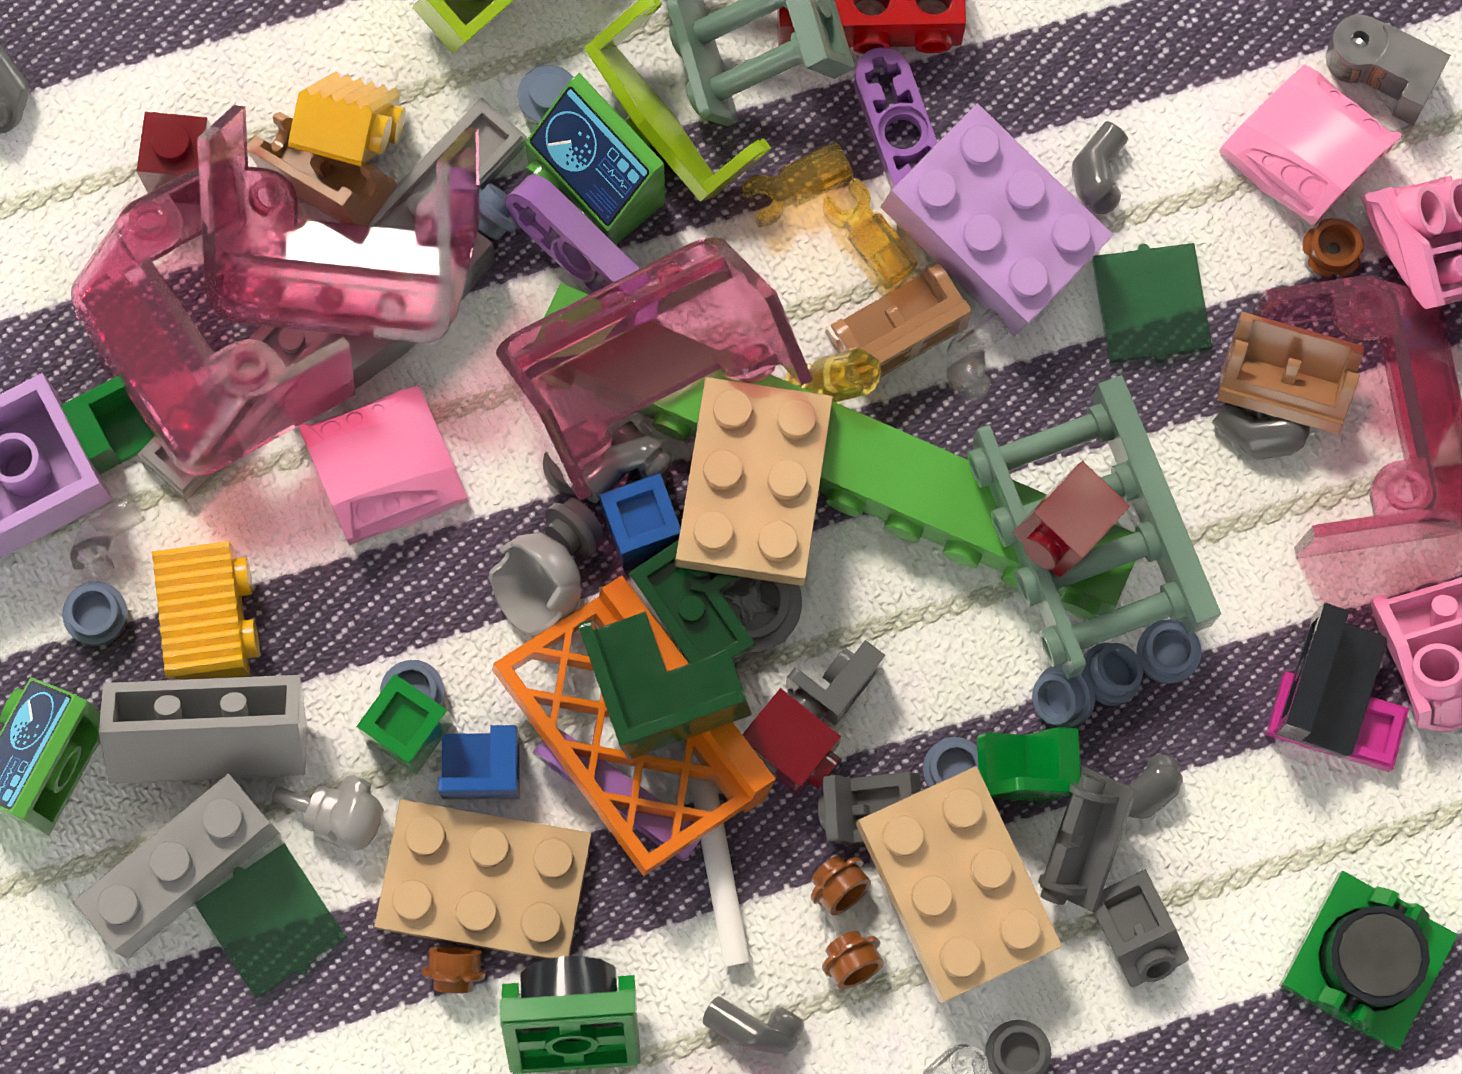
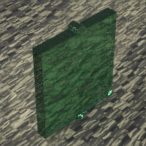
(1151, 303)
(270, 921)

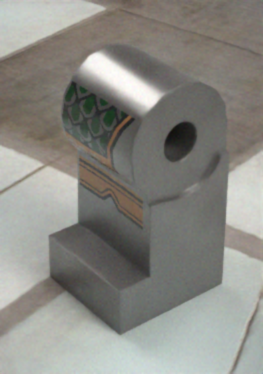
(1386, 60)

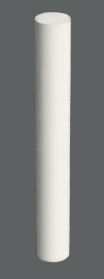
(721, 879)

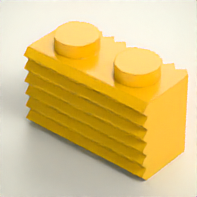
(346, 119)
(203, 612)

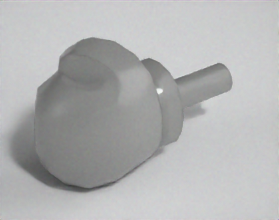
(339, 815)

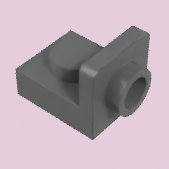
(847, 678)
(1140, 930)

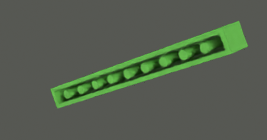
(903, 482)

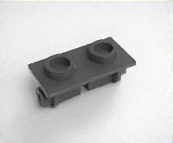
(1087, 840)

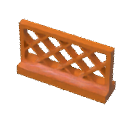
(721, 751)

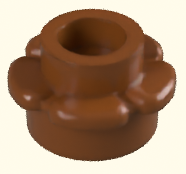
(1341, 234)
(839, 884)
(852, 959)
(454, 968)

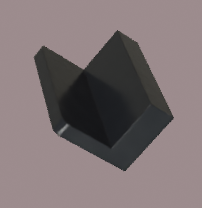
(1331, 683)

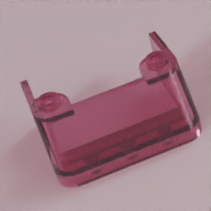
(332, 275)
(643, 342)
(195, 401)
(1424, 491)

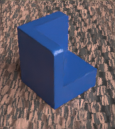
(640, 520)
(481, 764)

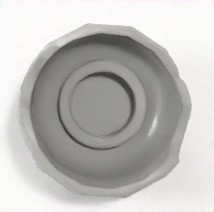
(535, 583)

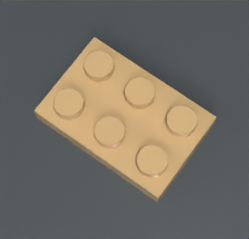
(754, 481)
(483, 880)
(958, 884)

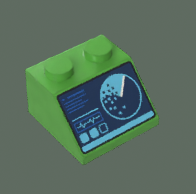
(596, 161)
(44, 751)

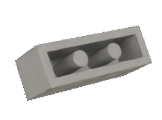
(203, 729)
(176, 867)

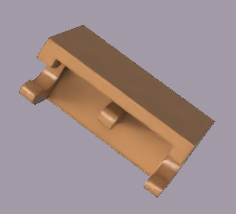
(333, 186)
(905, 320)
(1290, 373)

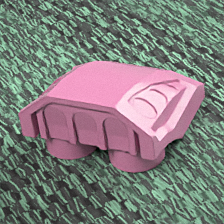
(1307, 144)
(1422, 236)
(384, 465)
(1426, 646)

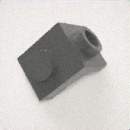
(850, 799)

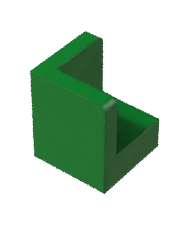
(108, 425)
(405, 724)
(1029, 765)

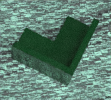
(691, 606)
(654, 704)

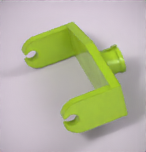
(652, 118)

